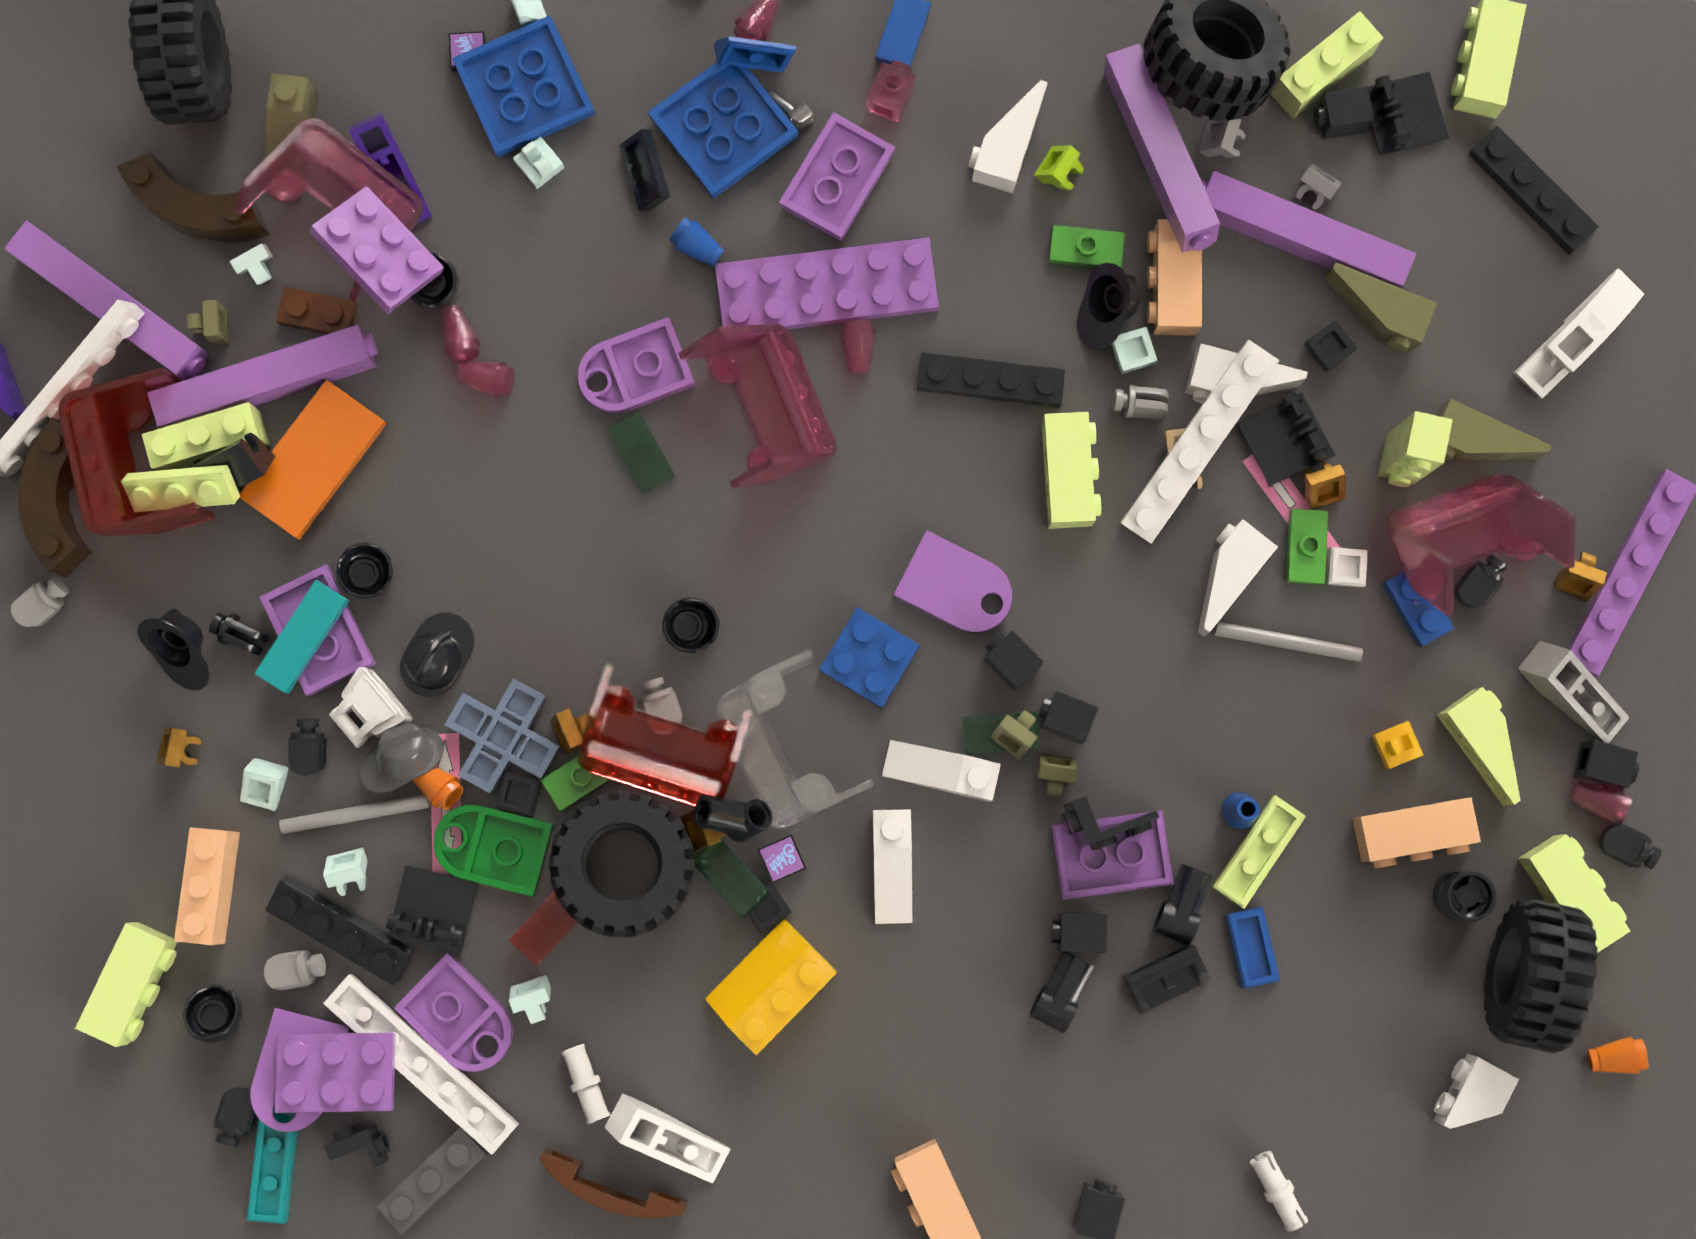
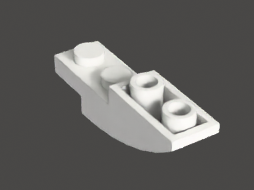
(1580, 334)

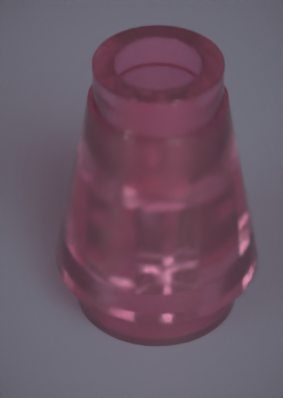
(756, 20)
(459, 336)
(858, 344)
(488, 377)
(1602, 800)

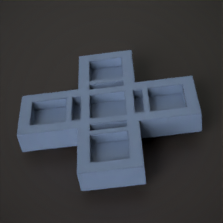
(502, 736)

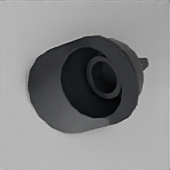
(1107, 303)
(177, 648)
(437, 654)

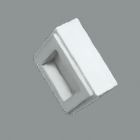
(1346, 567)

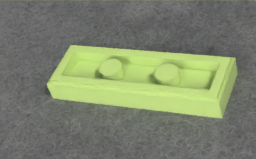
(1258, 851)

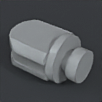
(1141, 402)
(39, 603)
(661, 701)
(293, 969)

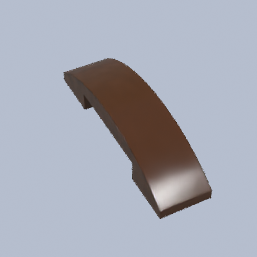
(565, 1171)

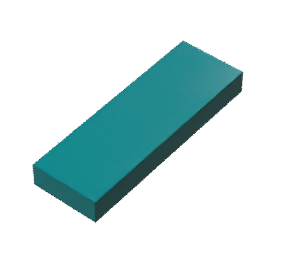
(302, 637)
(272, 1172)

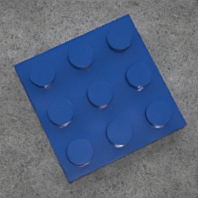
(524, 86)
(723, 125)

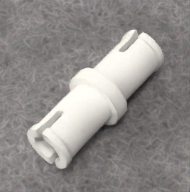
(585, 1083)
(1279, 1191)

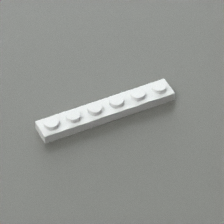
(74, 375)
(1199, 441)
(424, 1065)

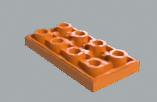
(313, 459)

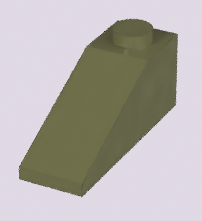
(288, 104)
(1386, 309)
(1485, 438)

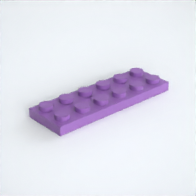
(829, 285)

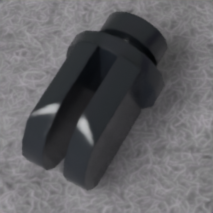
(1480, 582)
(226, 628)
(307, 748)
(1629, 846)
(234, 1116)

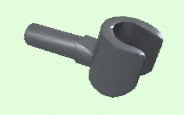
(798, 116)

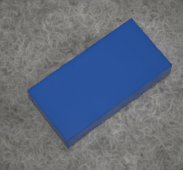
(903, 31)
(1252, 947)

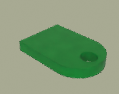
(496, 848)

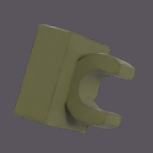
(211, 323)
(1015, 734)
(1056, 771)

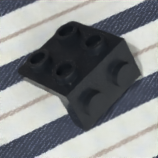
(1081, 822)

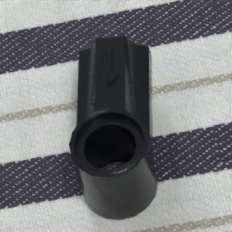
(732, 817)
(1180, 913)
(1058, 1000)

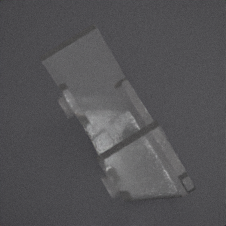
(763, 757)

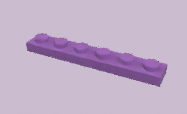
(1631, 570)

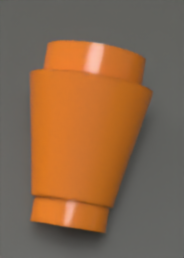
(440, 788)
(1619, 1056)

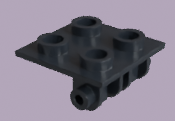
(1405, 113)
(1286, 438)
(432, 910)

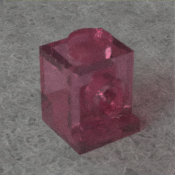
(887, 101)

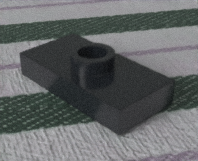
(644, 170)

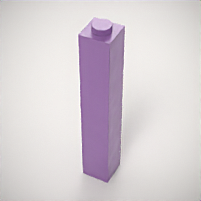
(1161, 150)
(1304, 231)
(98, 296)
(266, 376)

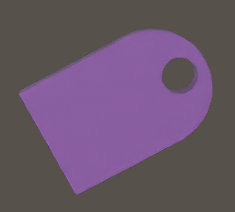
(638, 367)
(951, 585)
(454, 1013)
(264, 1080)

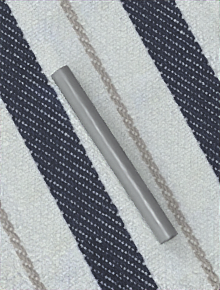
(1288, 641)
(354, 814)

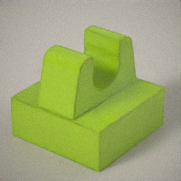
(1057, 165)

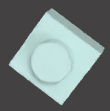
(1134, 350)

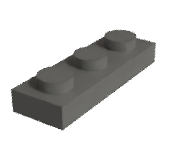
(431, 1180)

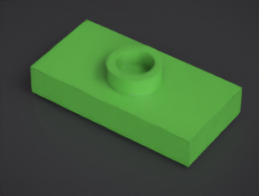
(1085, 246)
(1306, 546)
(571, 784)

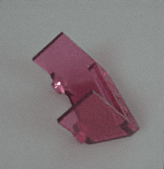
(332, 171)
(775, 395)
(1472, 524)

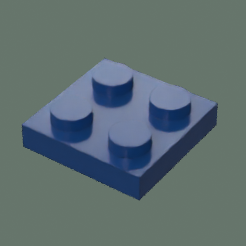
(869, 657)

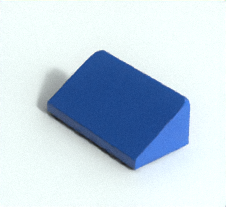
(753, 53)

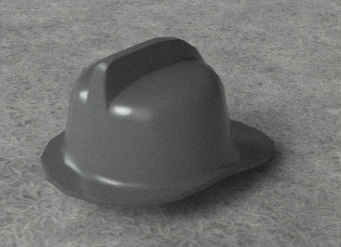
(400, 757)

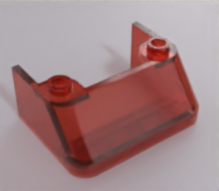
(100, 455)
(657, 751)

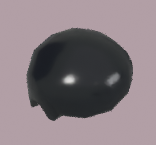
(441, 289)
(364, 570)
(690, 625)
(212, 1014)

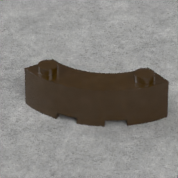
(188, 211)
(45, 503)

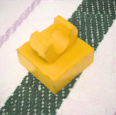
(1397, 745)

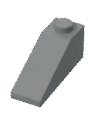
(1574, 690)

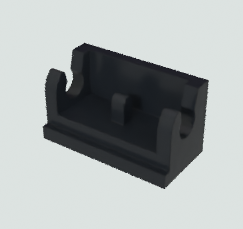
(242, 461)
(1166, 978)

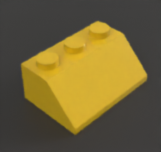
(770, 986)

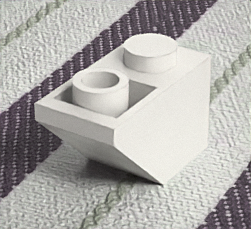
(1475, 1094)

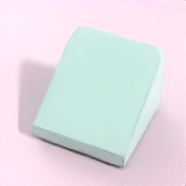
(528, 11)
(263, 783)

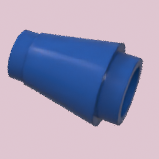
(696, 242)
(1232, 810)

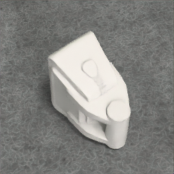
(372, 704)

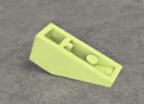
(1484, 738)

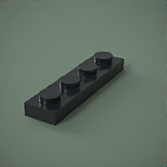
(1533, 190)
(991, 379)
(339, 930)

